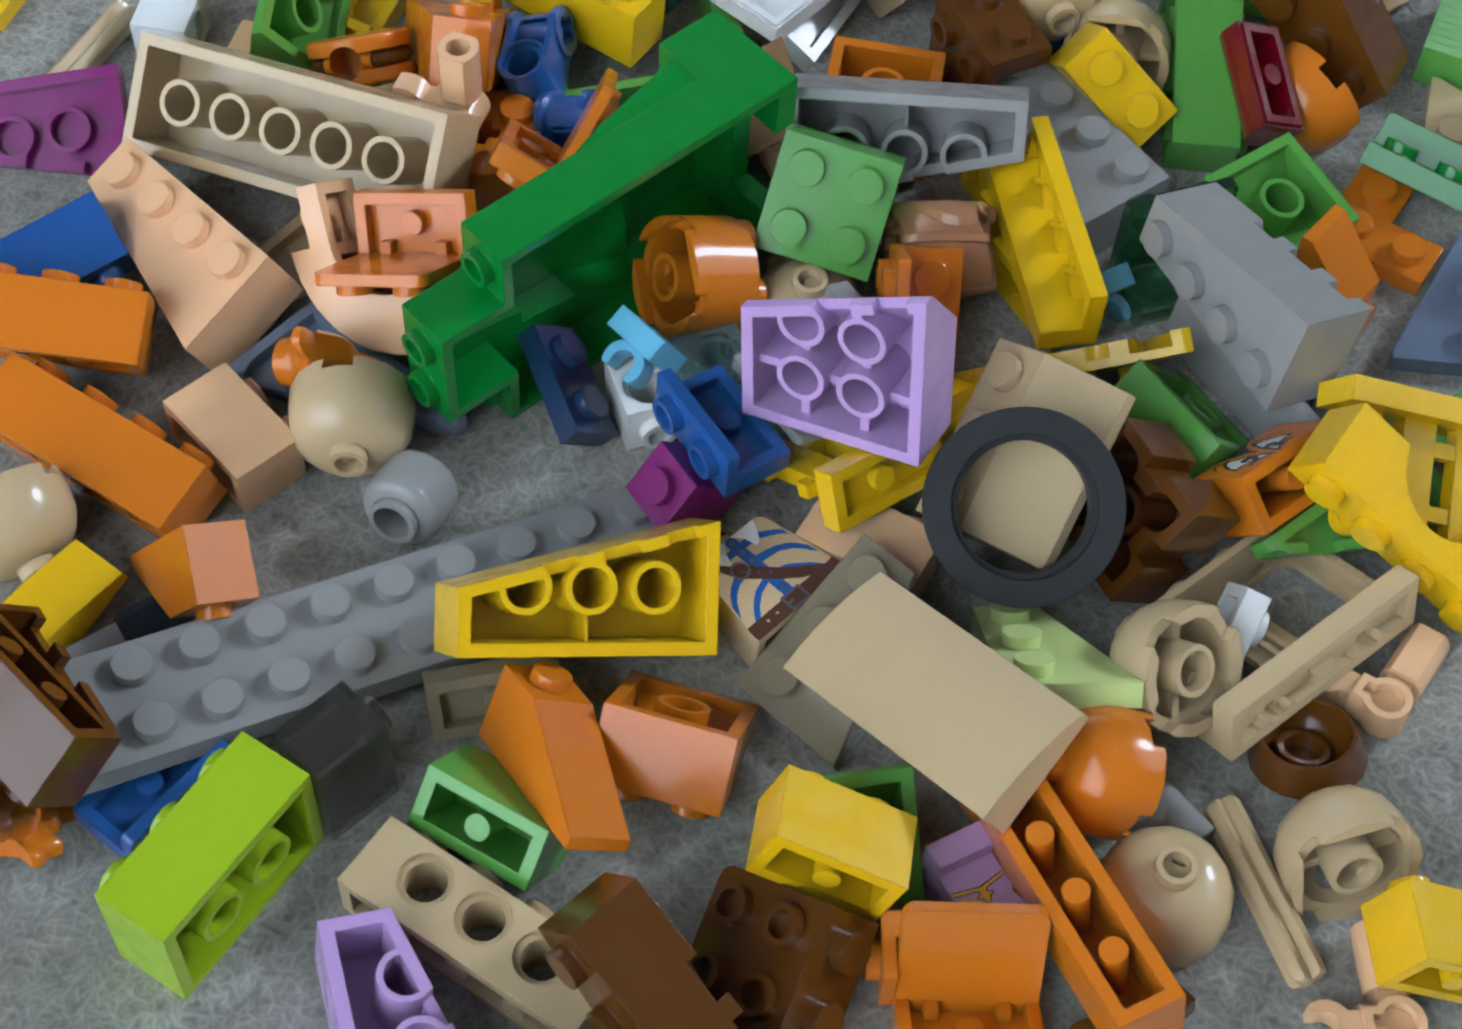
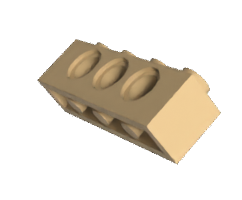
(404, 861)

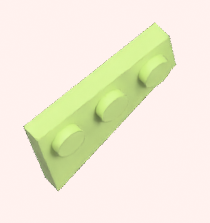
(1056, 657)

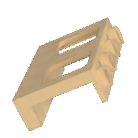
(1293, 668)

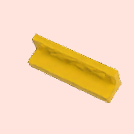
(1048, 243)

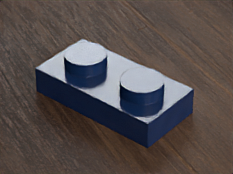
(567, 385)

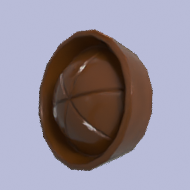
(1335, 756)

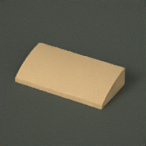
(938, 698)

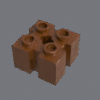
(1164, 513)

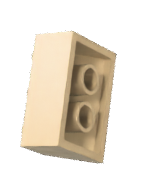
(1025, 492)

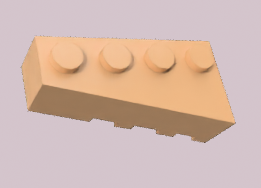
(199, 267)

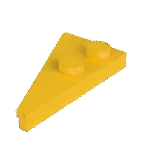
(1114, 355)

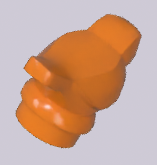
(305, 347)

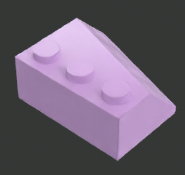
(852, 370)

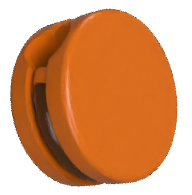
(364, 56)

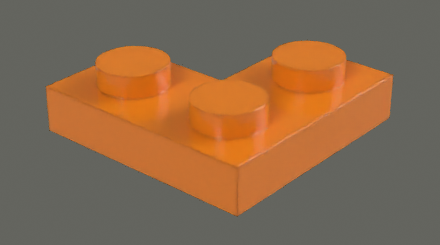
(1394, 252)

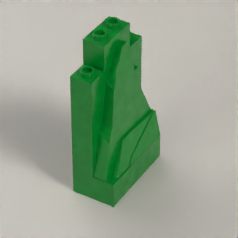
(570, 236)

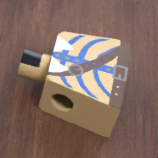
(764, 583)

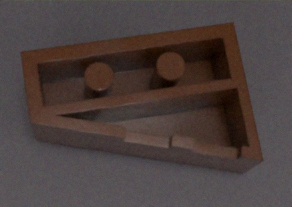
(49, 729)
(630, 961)

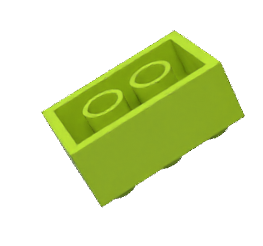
(211, 863)

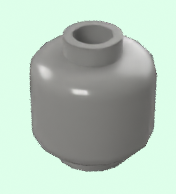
(410, 497)

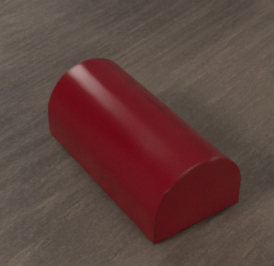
(1260, 82)

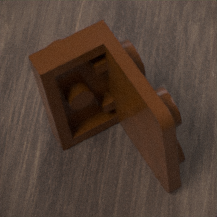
(986, 40)
(780, 953)

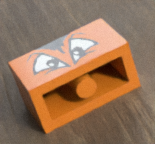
(1258, 479)

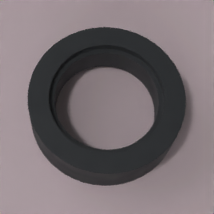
(1104, 507)

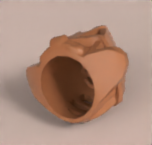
(949, 224)

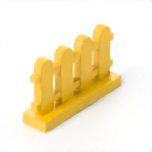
(1418, 418)
(859, 481)

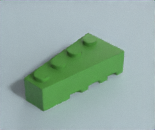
(1207, 125)

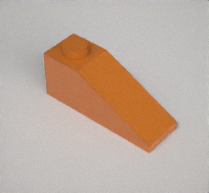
(556, 755)

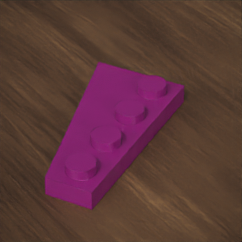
(62, 120)

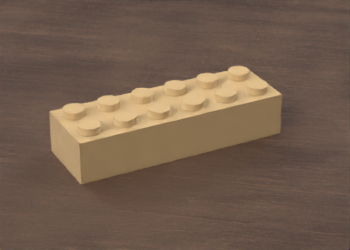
(288, 123)

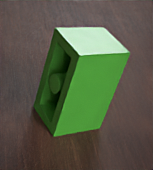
(485, 817)

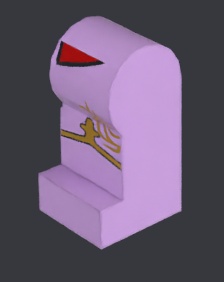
(965, 869)

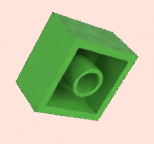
(828, 201)

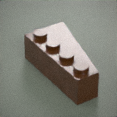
(1350, 35)

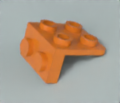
(526, 154)
(403, 241)
(970, 965)

